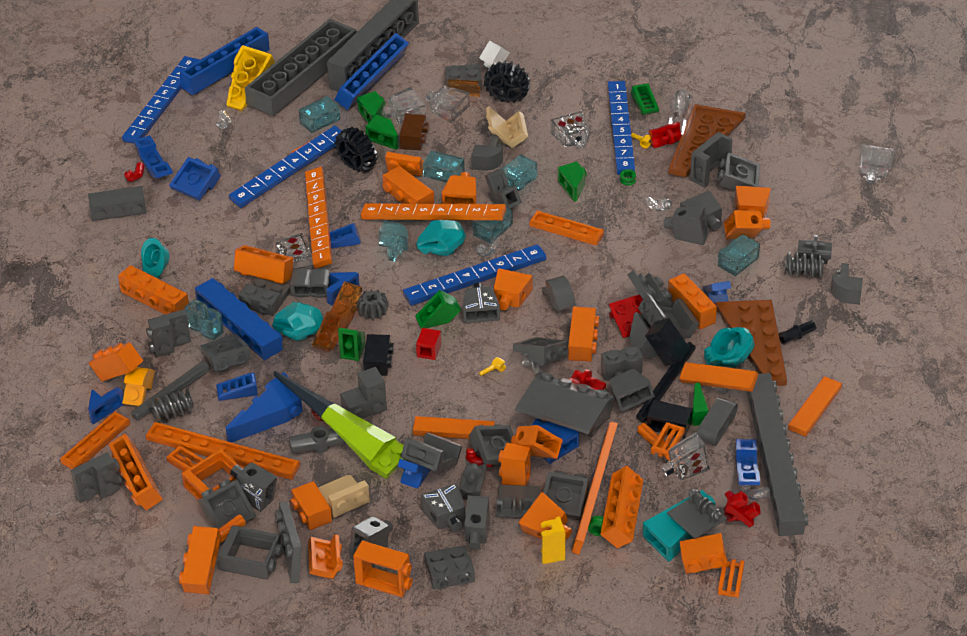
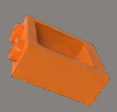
(194, 475)
(378, 579)

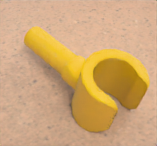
(643, 140)
(497, 364)

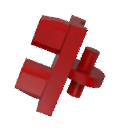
(665, 135)
(586, 378)
(738, 509)

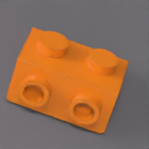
(410, 163)
(324, 556)

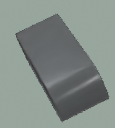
(717, 421)

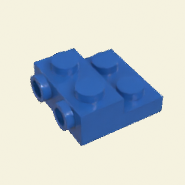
(195, 178)

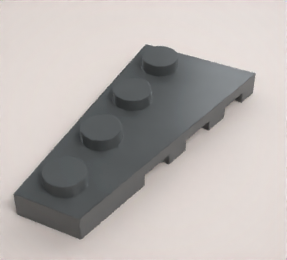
(290, 541)

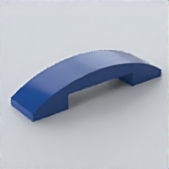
(151, 158)
(747, 462)

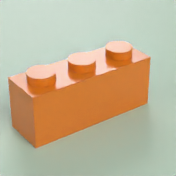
(406, 187)
(263, 264)
(699, 304)
(583, 334)
(115, 361)
(200, 560)

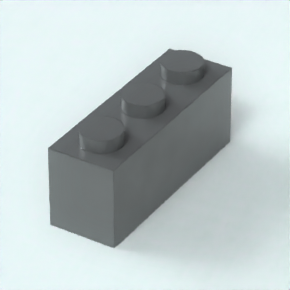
(117, 203)

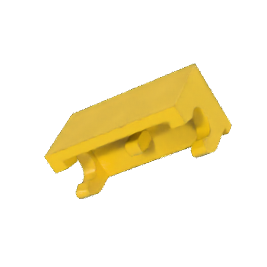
(553, 541)

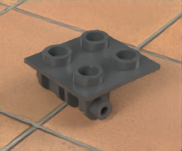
(515, 500)
(697, 514)

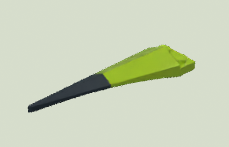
(370, 443)

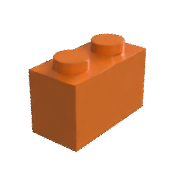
(515, 464)
(311, 506)
(703, 553)

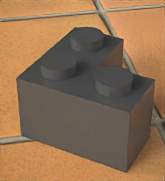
(368, 397)

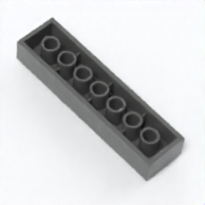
(393, 18)
(297, 68)

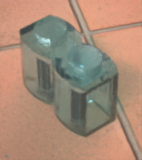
(204, 319)

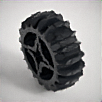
(507, 81)
(356, 149)

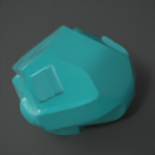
(446, 233)
(303, 321)
(735, 344)

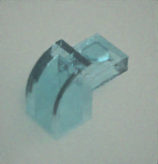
(394, 237)

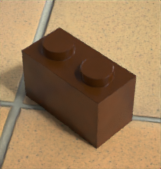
(413, 132)

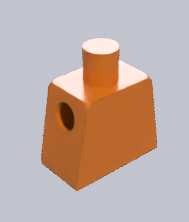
(460, 190)
(752, 199)
(745, 222)
(512, 288)
(532, 436)
(540, 511)

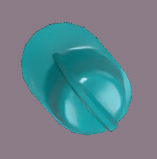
(154, 257)

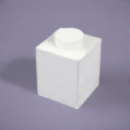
(493, 54)

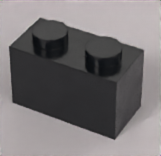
(667, 342)
(378, 353)
(666, 412)

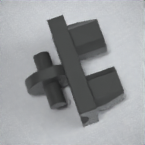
(816, 248)
(473, 479)

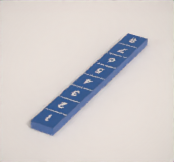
(158, 103)
(621, 126)
(285, 168)
(474, 274)

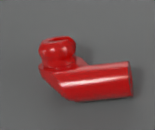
(138, 173)
(472, 457)

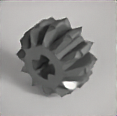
(372, 304)

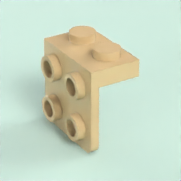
(509, 131)
(345, 494)

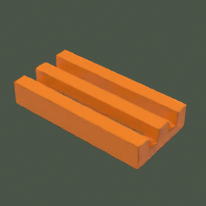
(663, 451)
(181, 462)
(732, 565)

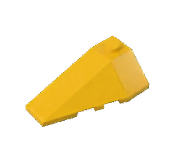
(247, 66)

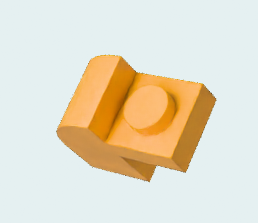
(136, 385)

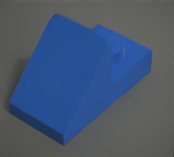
(337, 281)
(717, 292)
(104, 405)
(413, 473)

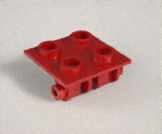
(623, 313)

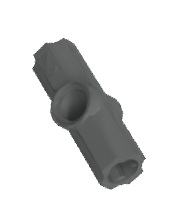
(318, 440)

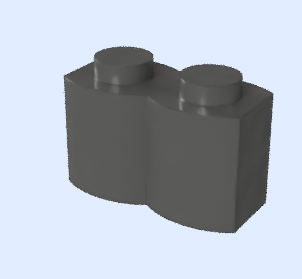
(310, 283)
(621, 360)

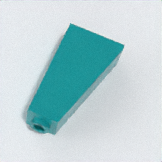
(666, 533)

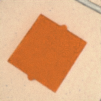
(466, 85)

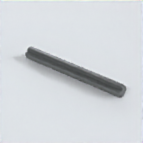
(177, 385)

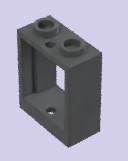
(253, 538)

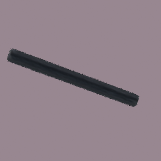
(665, 383)

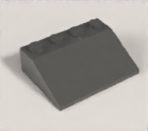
(566, 403)

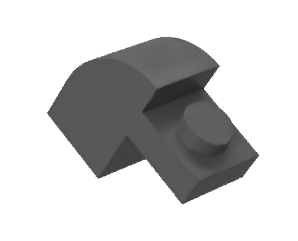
(488, 157)
(500, 190)
(846, 288)
(559, 293)

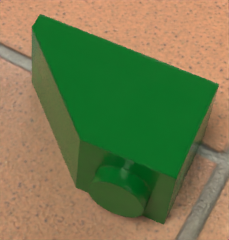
(370, 105)
(382, 132)
(572, 179)
(438, 310)
(351, 343)

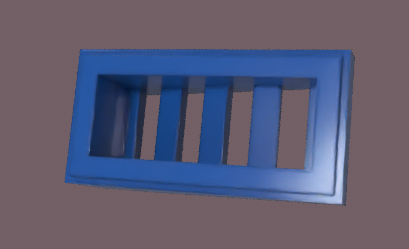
(345, 236)
(244, 387)

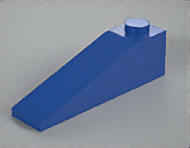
(269, 410)

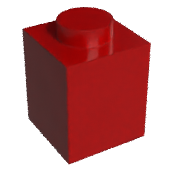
(428, 343)

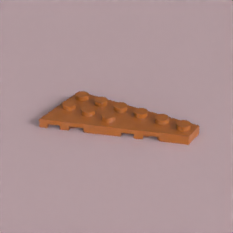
(701, 126)
(760, 320)

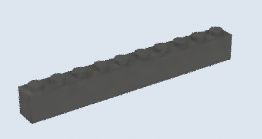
(776, 458)

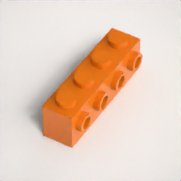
(151, 291)
(135, 472)
(622, 507)

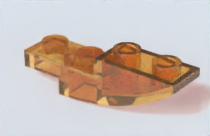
(339, 317)

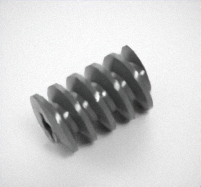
(804, 265)
(171, 405)

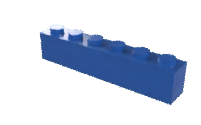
(221, 61)
(371, 71)
(240, 319)

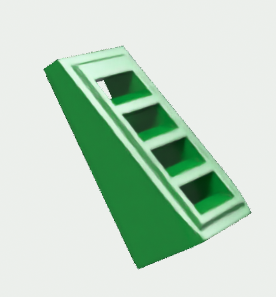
(642, 89)
(699, 406)

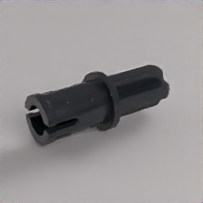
(797, 332)

